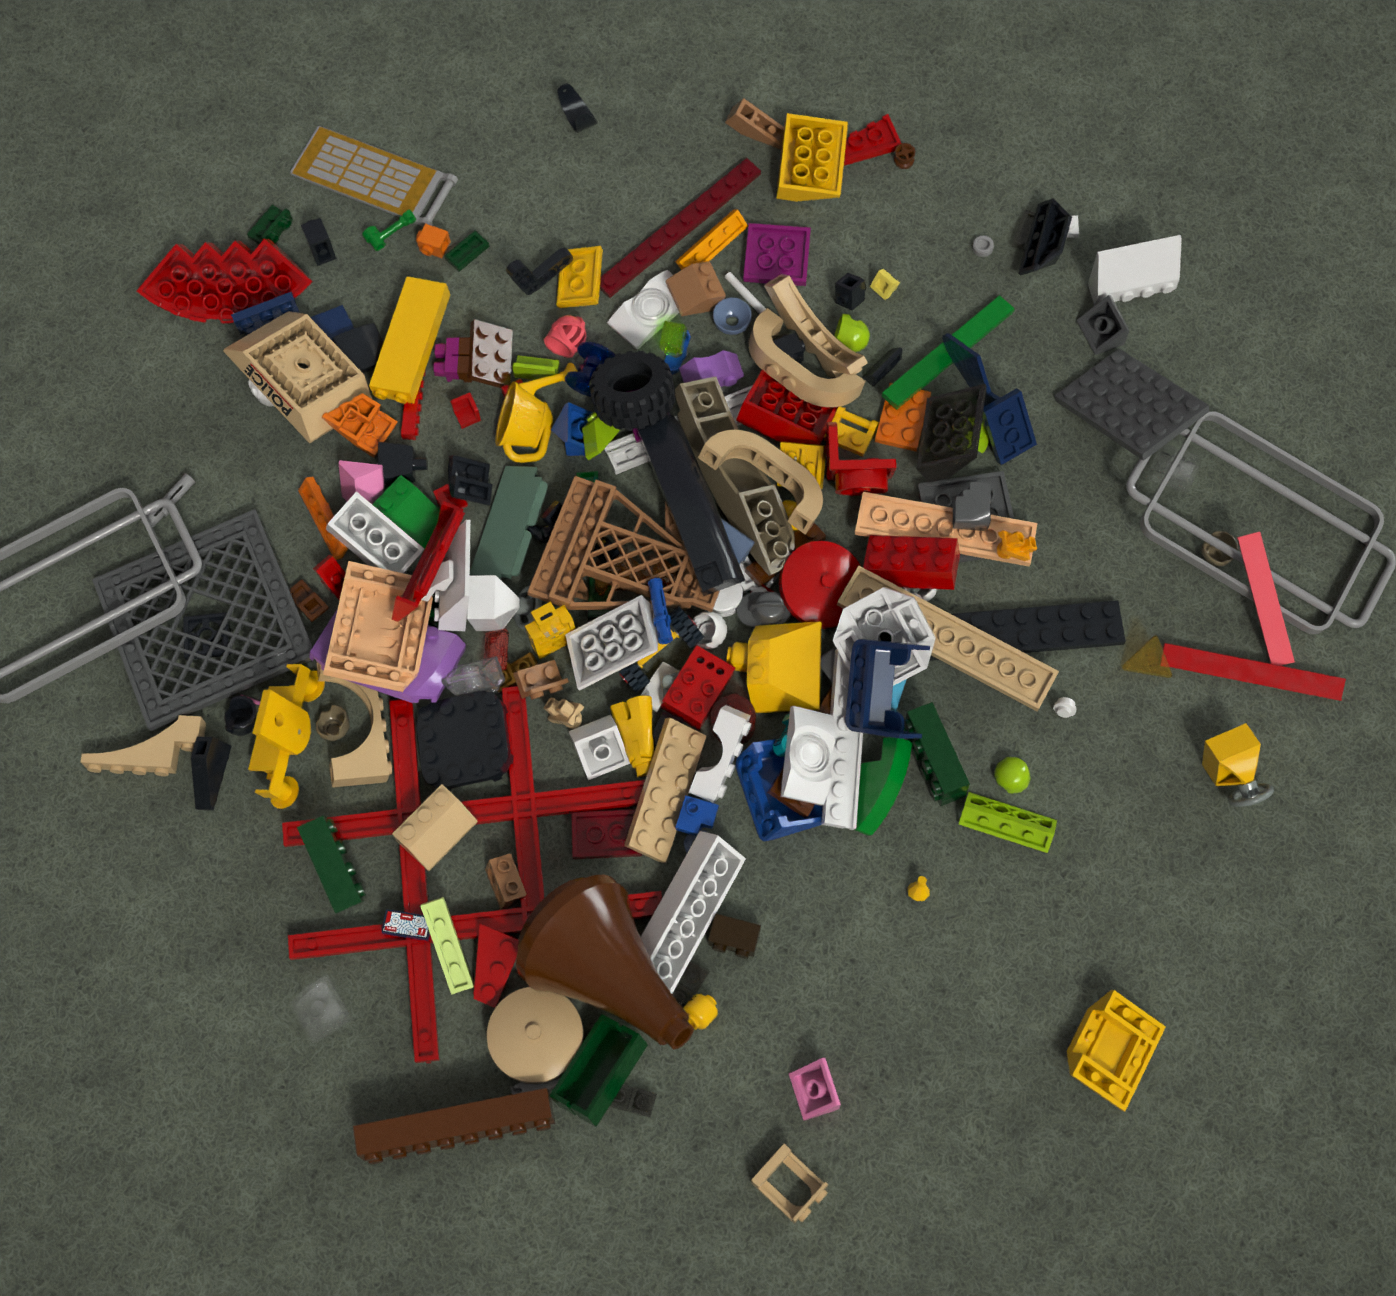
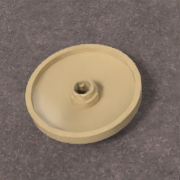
(534, 1035)

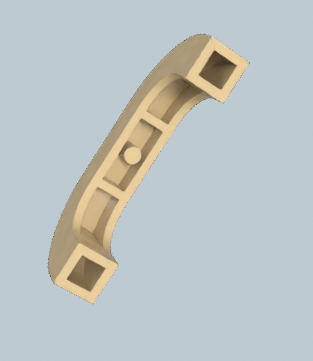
(793, 375)
(773, 463)

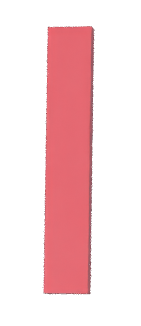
(1265, 599)

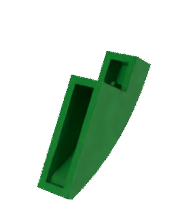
(881, 784)

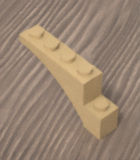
(154, 755)

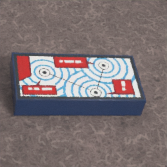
(405, 925)

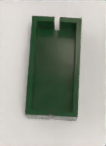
(936, 755)
(330, 863)
(598, 1070)

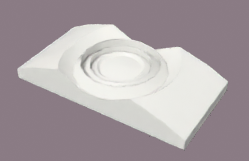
(646, 312)
(808, 756)

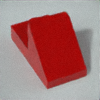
(331, 575)

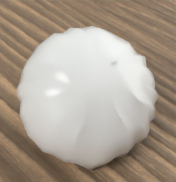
(712, 627)

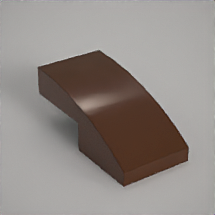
(308, 601)

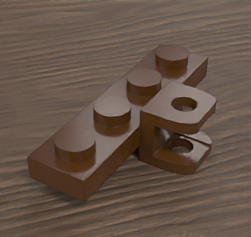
(757, 573)

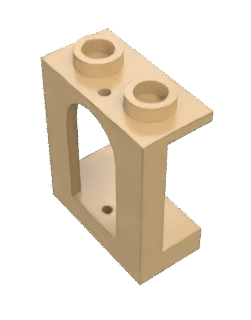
(816, 1185)

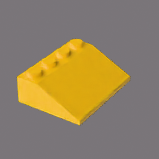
(811, 158)

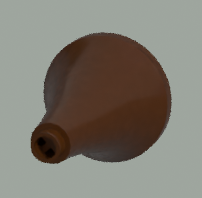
(589, 949)

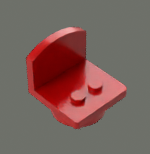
(855, 476)

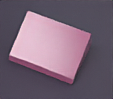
(363, 478)
(815, 1089)

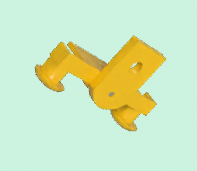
(283, 731)

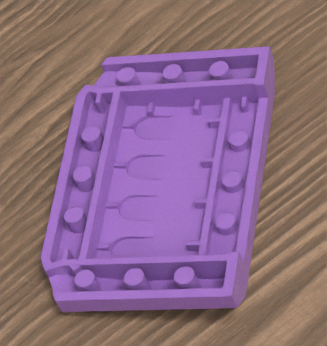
(439, 657)

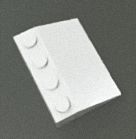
(1136, 270)
(454, 600)
(612, 641)

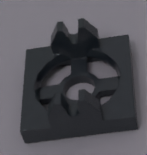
(191, 622)

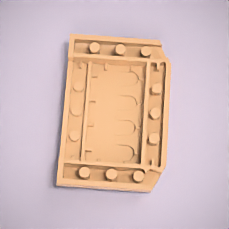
(366, 641)

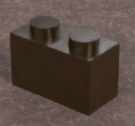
(734, 936)

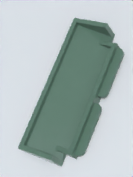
(505, 532)

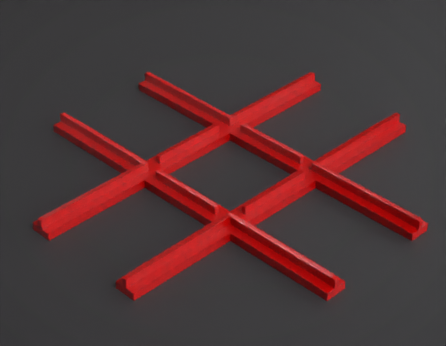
(521, 806)

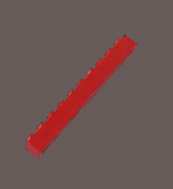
(411, 416)

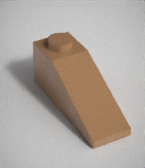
(755, 124)

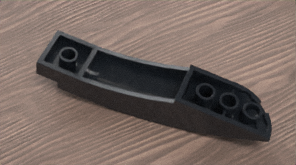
(691, 505)

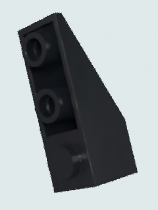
(208, 768)

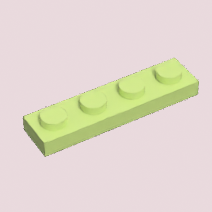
(447, 945)

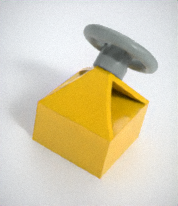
(1233, 760)

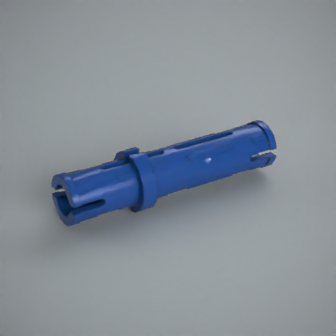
(661, 618)

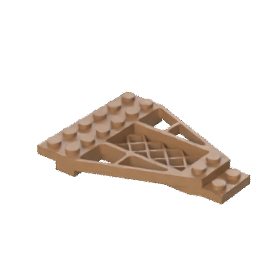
(572, 546)

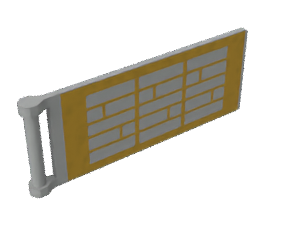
(371, 175)

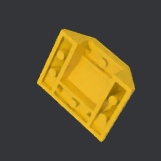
(784, 667)
(1113, 1048)

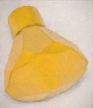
(918, 890)

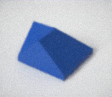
(569, 428)

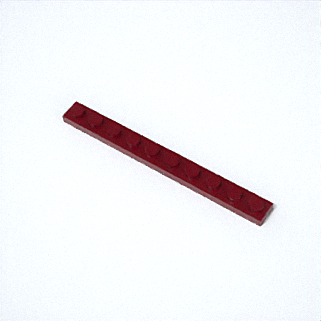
(678, 227)

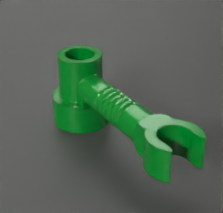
(377, 238)

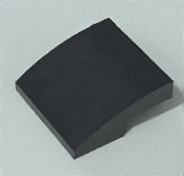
(361, 346)
(469, 480)

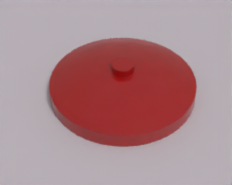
(815, 581)

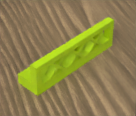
(1007, 824)

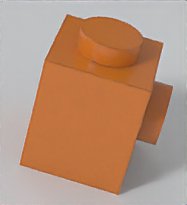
(433, 241)

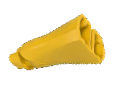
(635, 728)

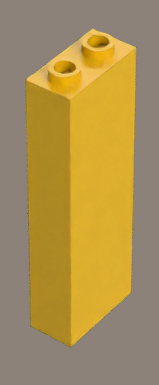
(409, 340)

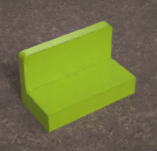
(534, 368)

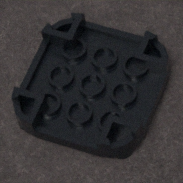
(464, 740)

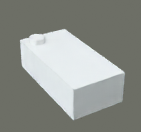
(373, 536)

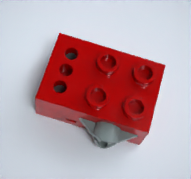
(696, 687)

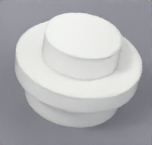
(1065, 707)

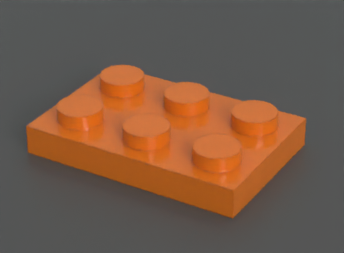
(903, 426)

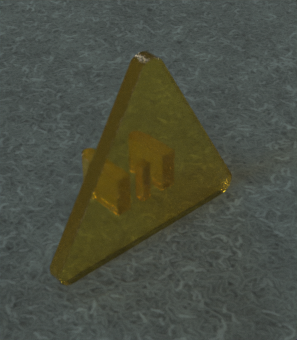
(1149, 660)

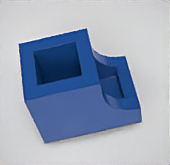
(696, 815)

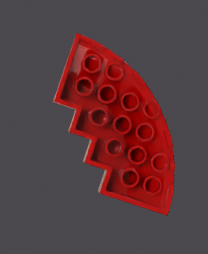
(222, 283)

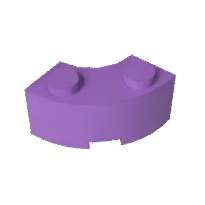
(722, 365)

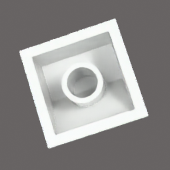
(599, 747)

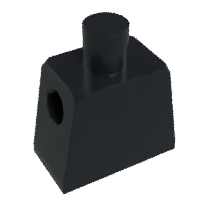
(398, 461)

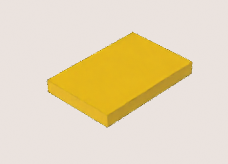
(581, 278)

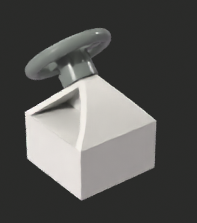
(494, 604)

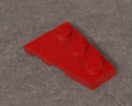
(494, 964)

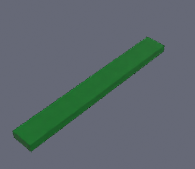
(939, 359)

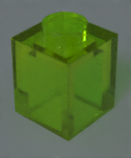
(673, 338)

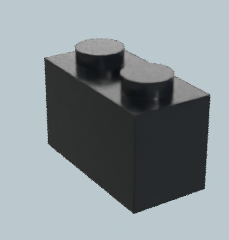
(318, 241)

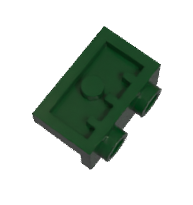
(271, 225)

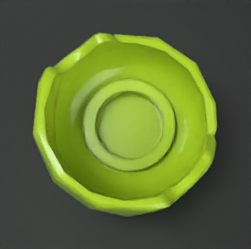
(1012, 774)

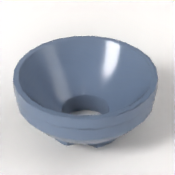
(732, 308)

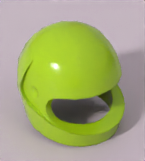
(852, 333)

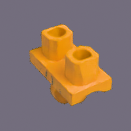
(1015, 545)

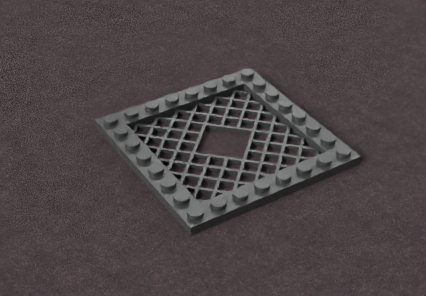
(162, 711)

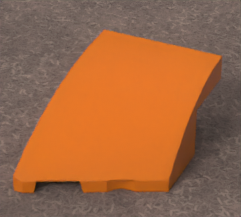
(361, 423)

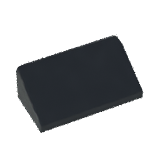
(883, 366)

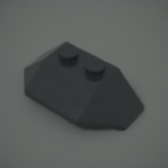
(1045, 237)

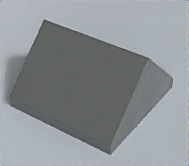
(1104, 326)

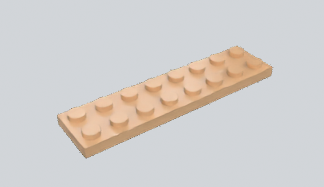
(905, 517)

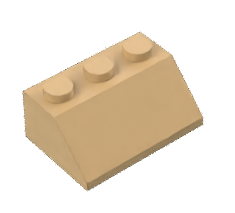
(434, 827)

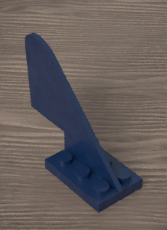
(330, 322)
(1003, 416)

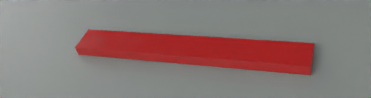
(1254, 672)

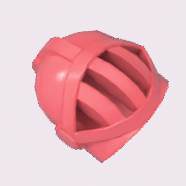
(566, 336)

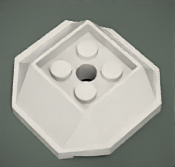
(891, 613)

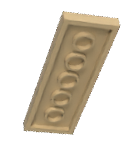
(665, 790)

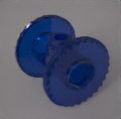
(594, 355)

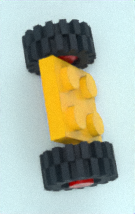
(684, 627)

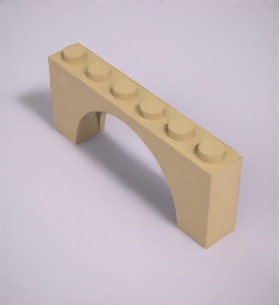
(369, 761)

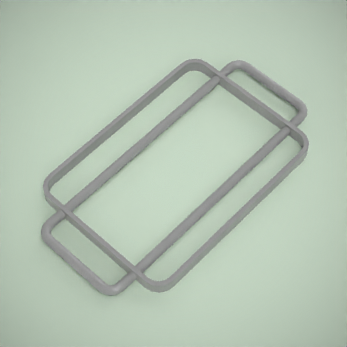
(1369, 541)
(125, 636)

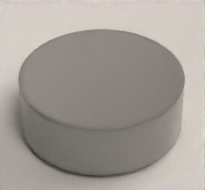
(983, 246)

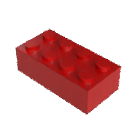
(914, 560)

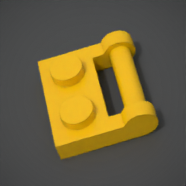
(851, 438)

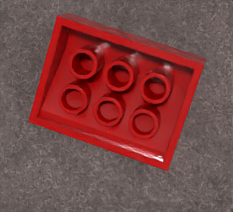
(782, 414)

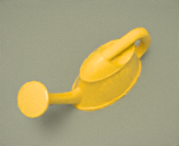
(526, 419)

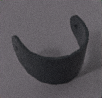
(575, 108)

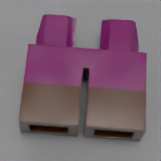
(456, 359)

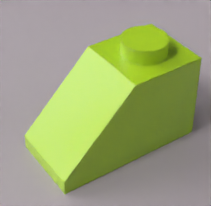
(596, 435)

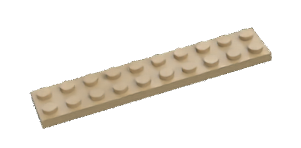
(968, 647)

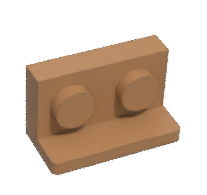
(538, 679)
(505, 880)

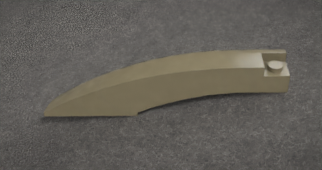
(738, 486)

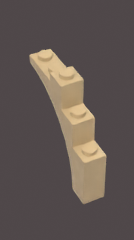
(817, 339)

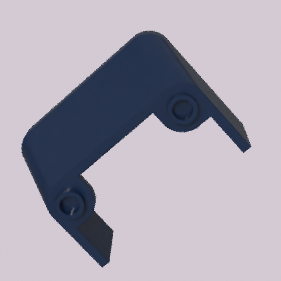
(872, 687)

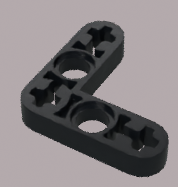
(532, 281)

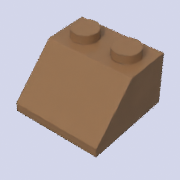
(696, 289)

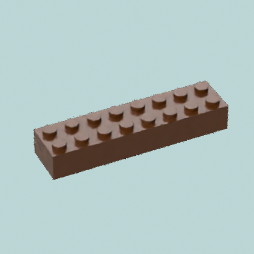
(454, 1125)

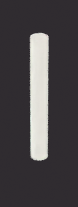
(744, 292)

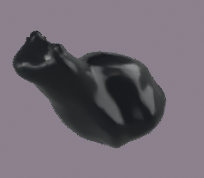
(541, 533)

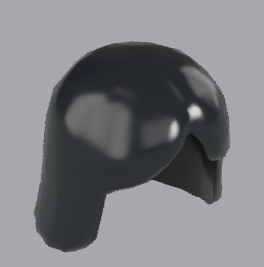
(240, 716)

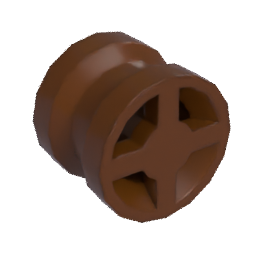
(907, 151)

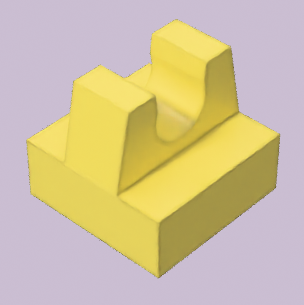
(884, 284)

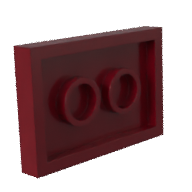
(601, 834)

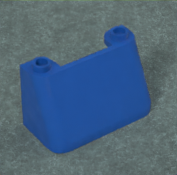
(757, 771)

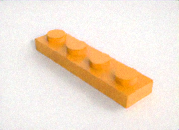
(714, 240)

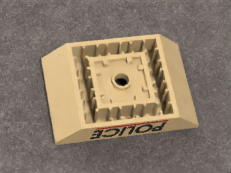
(301, 395)

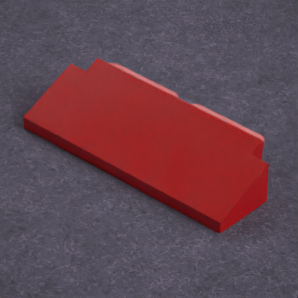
(430, 561)

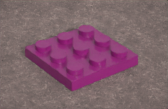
(776, 251)

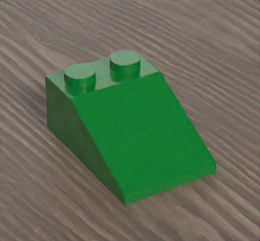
(409, 510)

